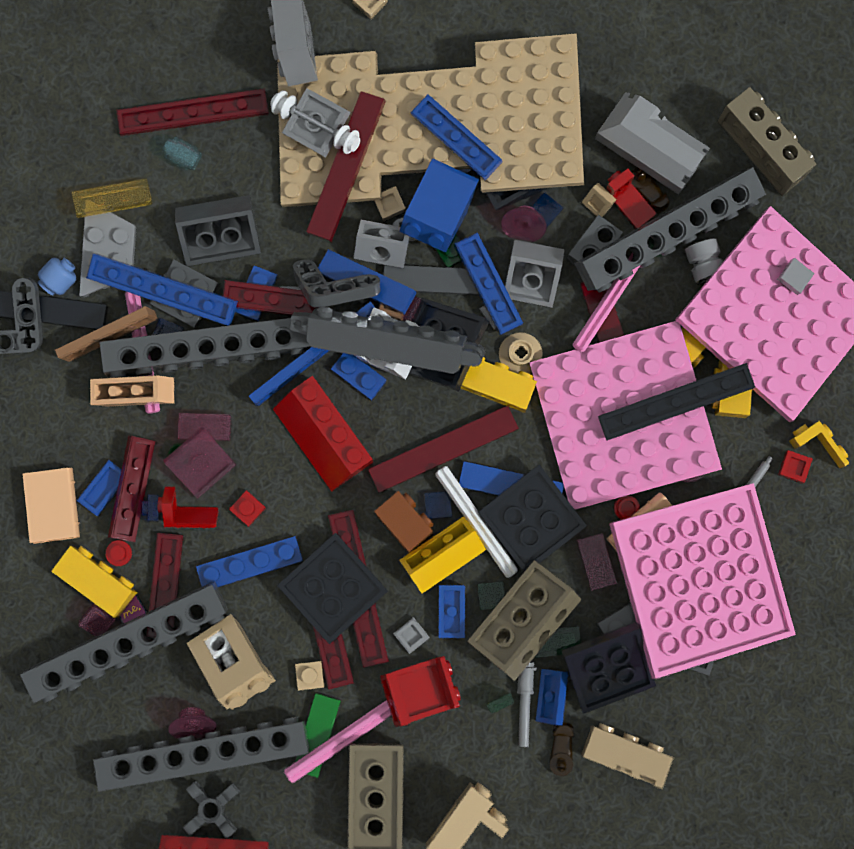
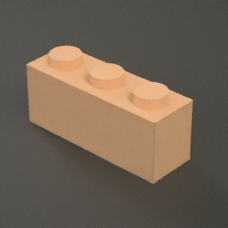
(132, 391)

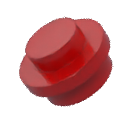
(626, 507)
(118, 553)

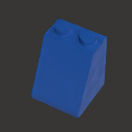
(439, 205)

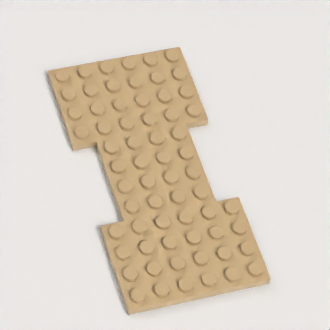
(515, 101)

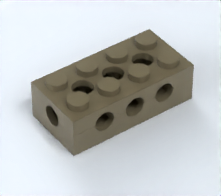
(765, 149)
(540, 624)
(390, 786)

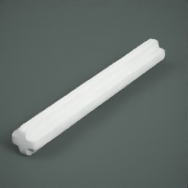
(476, 521)

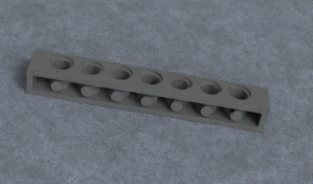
(748, 192)
(114, 350)
(37, 677)
(110, 777)

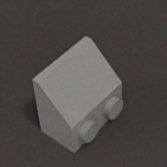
(534, 273)

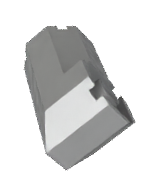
(651, 143)

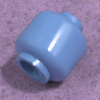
(57, 276)

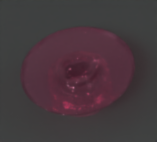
(516, 228)
(192, 722)

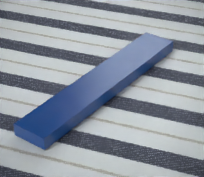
(162, 289)
(296, 367)

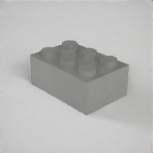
(293, 41)

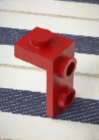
(629, 199)
(185, 516)

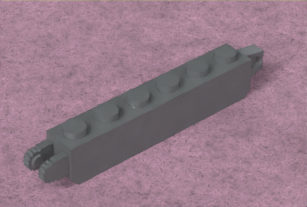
(387, 340)

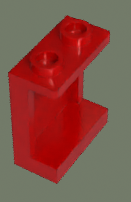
(420, 691)

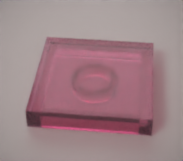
(199, 462)

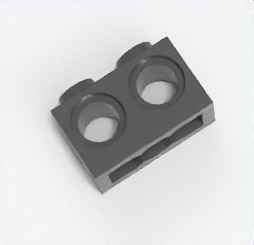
(589, 241)

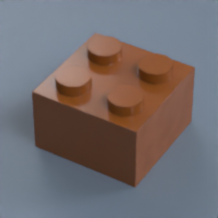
(404, 521)

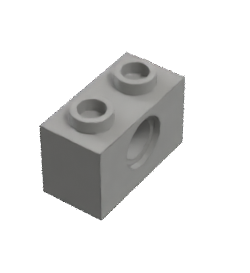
(381, 244)

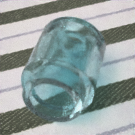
(182, 153)

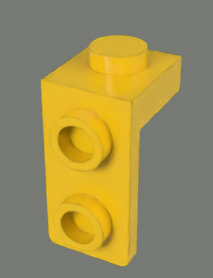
(824, 434)

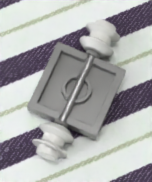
(315, 122)

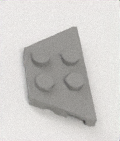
(109, 237)

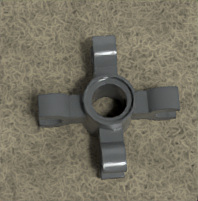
(220, 819)

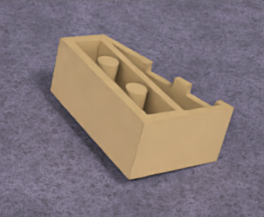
(627, 755)

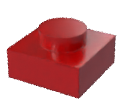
(795, 466)
(247, 508)

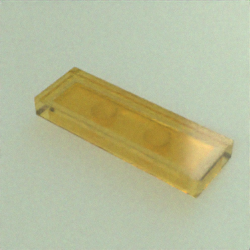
(111, 198)

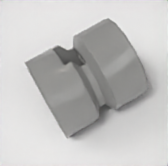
(704, 258)

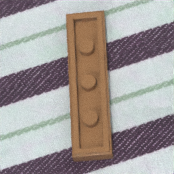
(106, 333)

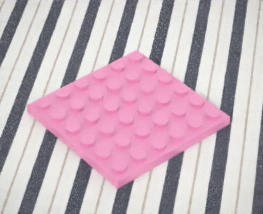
(758, 321)
(609, 376)
(702, 580)

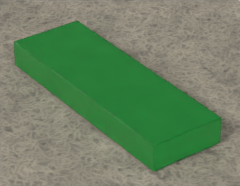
(320, 724)

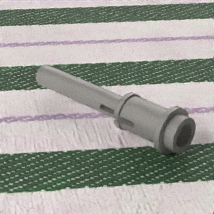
(525, 688)

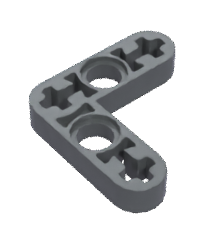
(324, 294)
(17, 335)

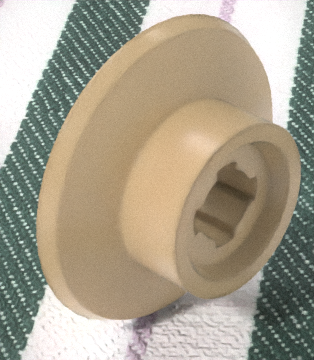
(512, 344)

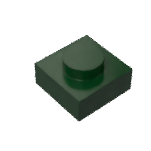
(451, 256)

